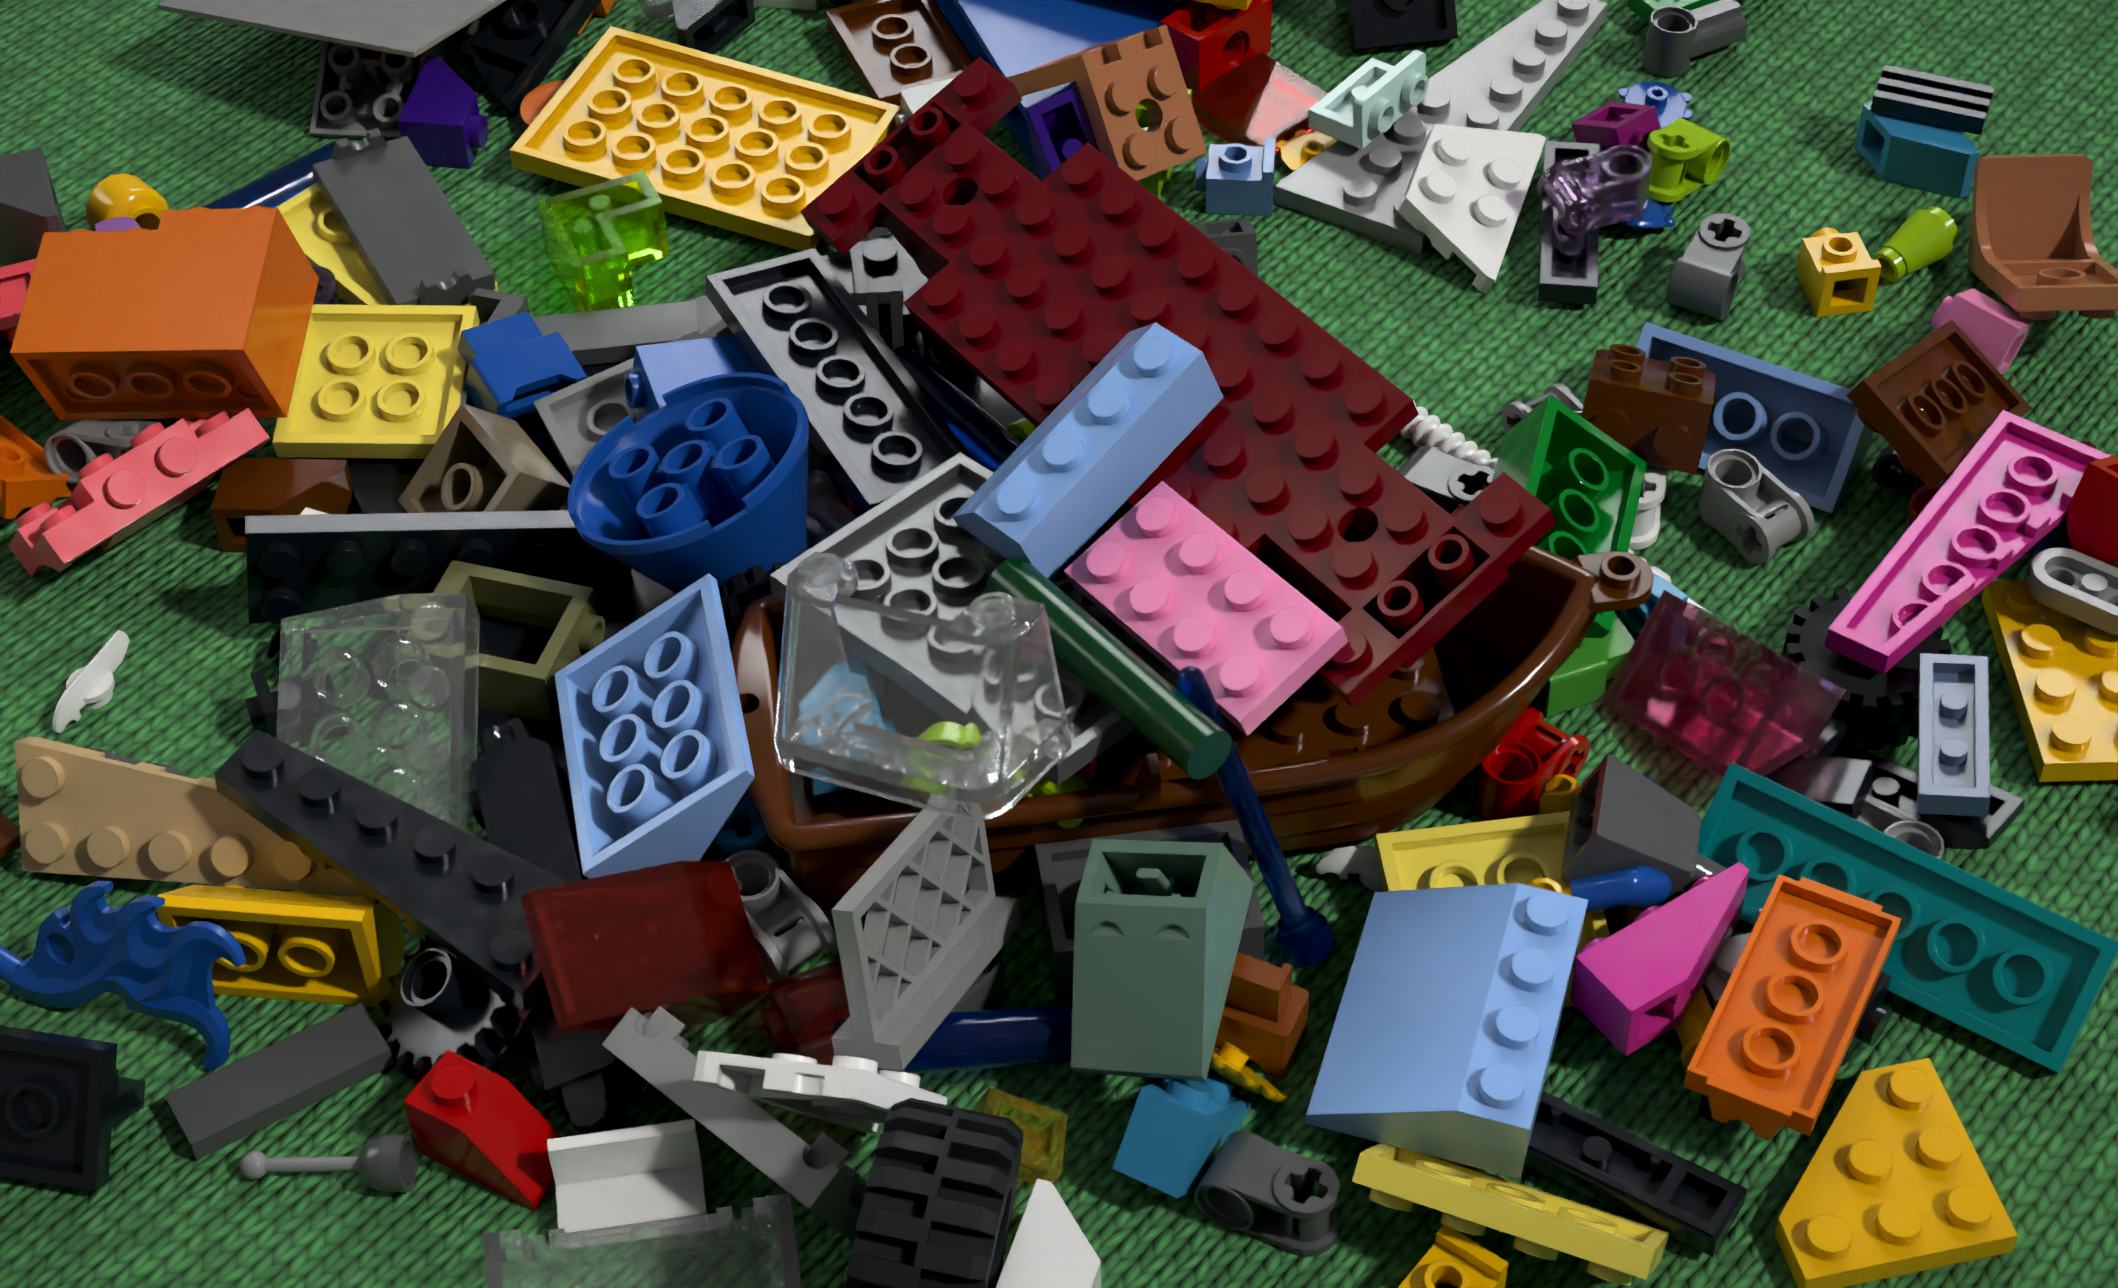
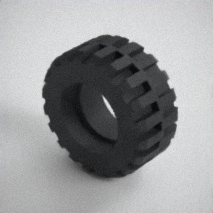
(937, 1199)

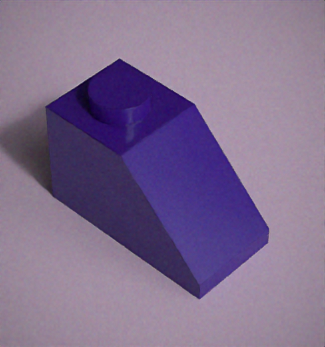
(443, 118)
(1058, 129)

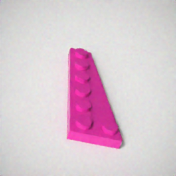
(1973, 529)

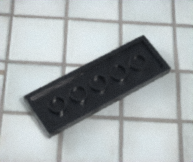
(858, 396)

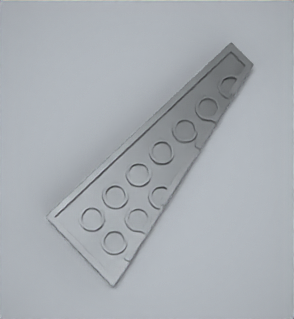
(1485, 88)

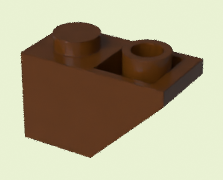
(277, 488)

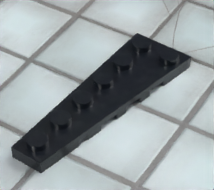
(398, 855)

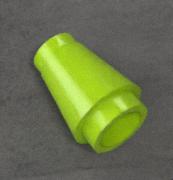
(1918, 243)

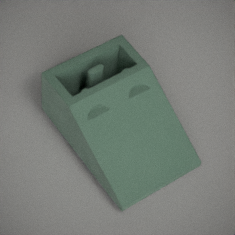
(1154, 956)

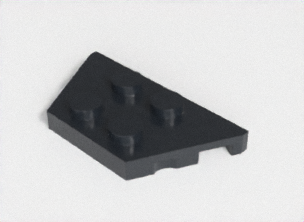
(520, 44)

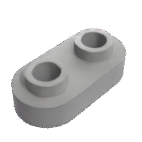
(2076, 587)

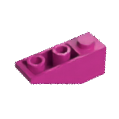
(1654, 968)

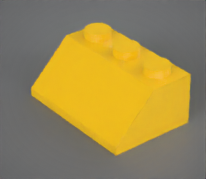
(296, 942)

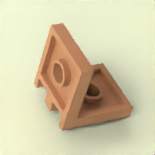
(1111, 85)

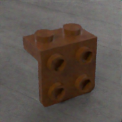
(1652, 405)

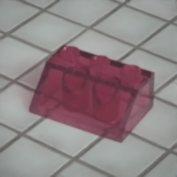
(1719, 691)

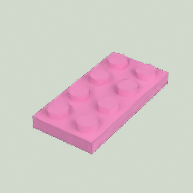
(1206, 605)

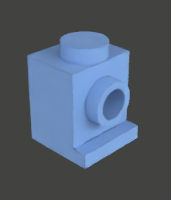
(1238, 178)

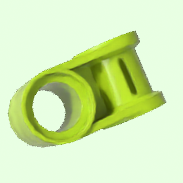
(1684, 159)

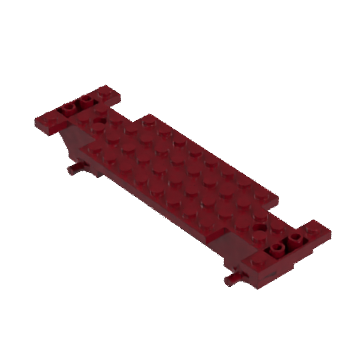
(1057, 271)

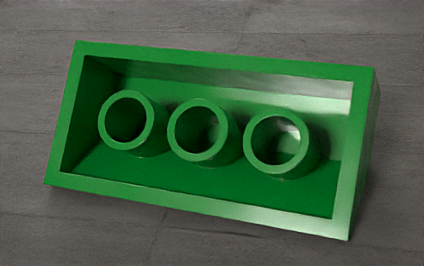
(1583, 480)

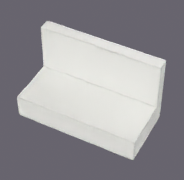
(628, 1176)

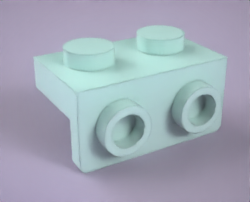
(1371, 100)

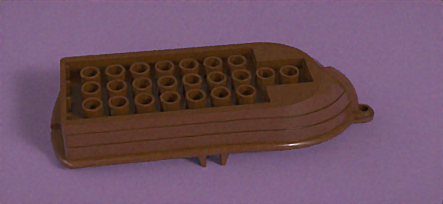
(1314, 762)

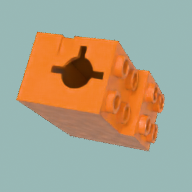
(168, 317)

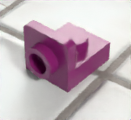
(1617, 125)

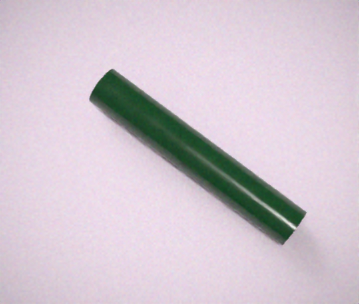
(1119, 674)

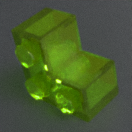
(599, 235)

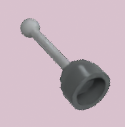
(384, 1163)

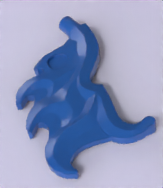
(130, 954)

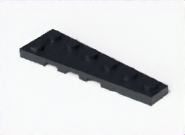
(353, 558)

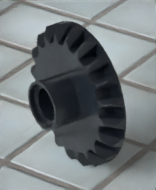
(444, 1009)

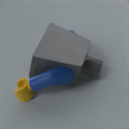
(1624, 839)

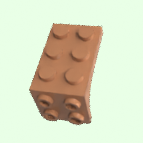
(2036, 236)

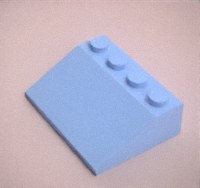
(655, 736)
(1451, 1021)

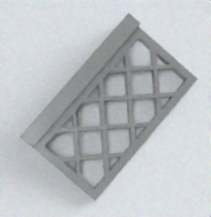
(933, 940)

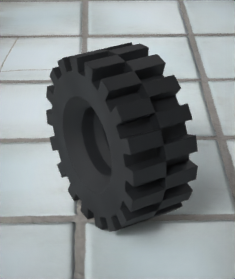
(1874, 703)

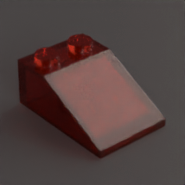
(646, 942)

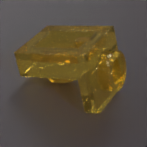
(1042, 1131)

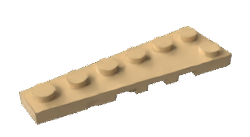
(147, 825)

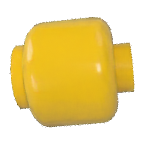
(125, 197)

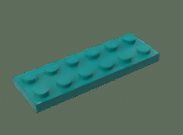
(1961, 940)

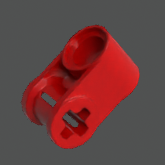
(1522, 765)

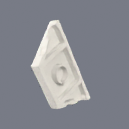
(1471, 193)
(844, 1094)

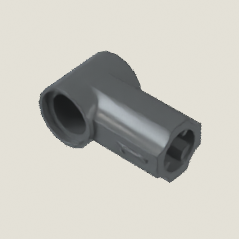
(1681, 34)

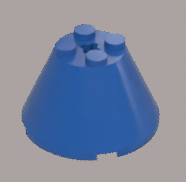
(700, 483)

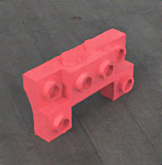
(134, 488)

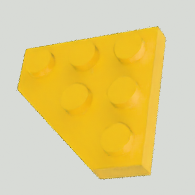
(1892, 1188)

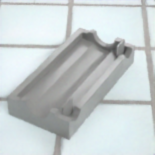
(808, 1172)

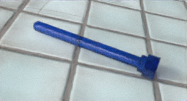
(1302, 933)

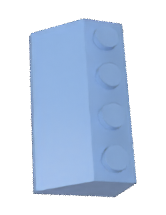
(1786, 419)
(1093, 450)

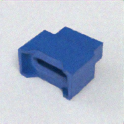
(515, 365)

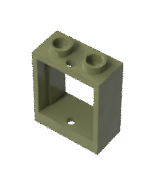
(536, 601)

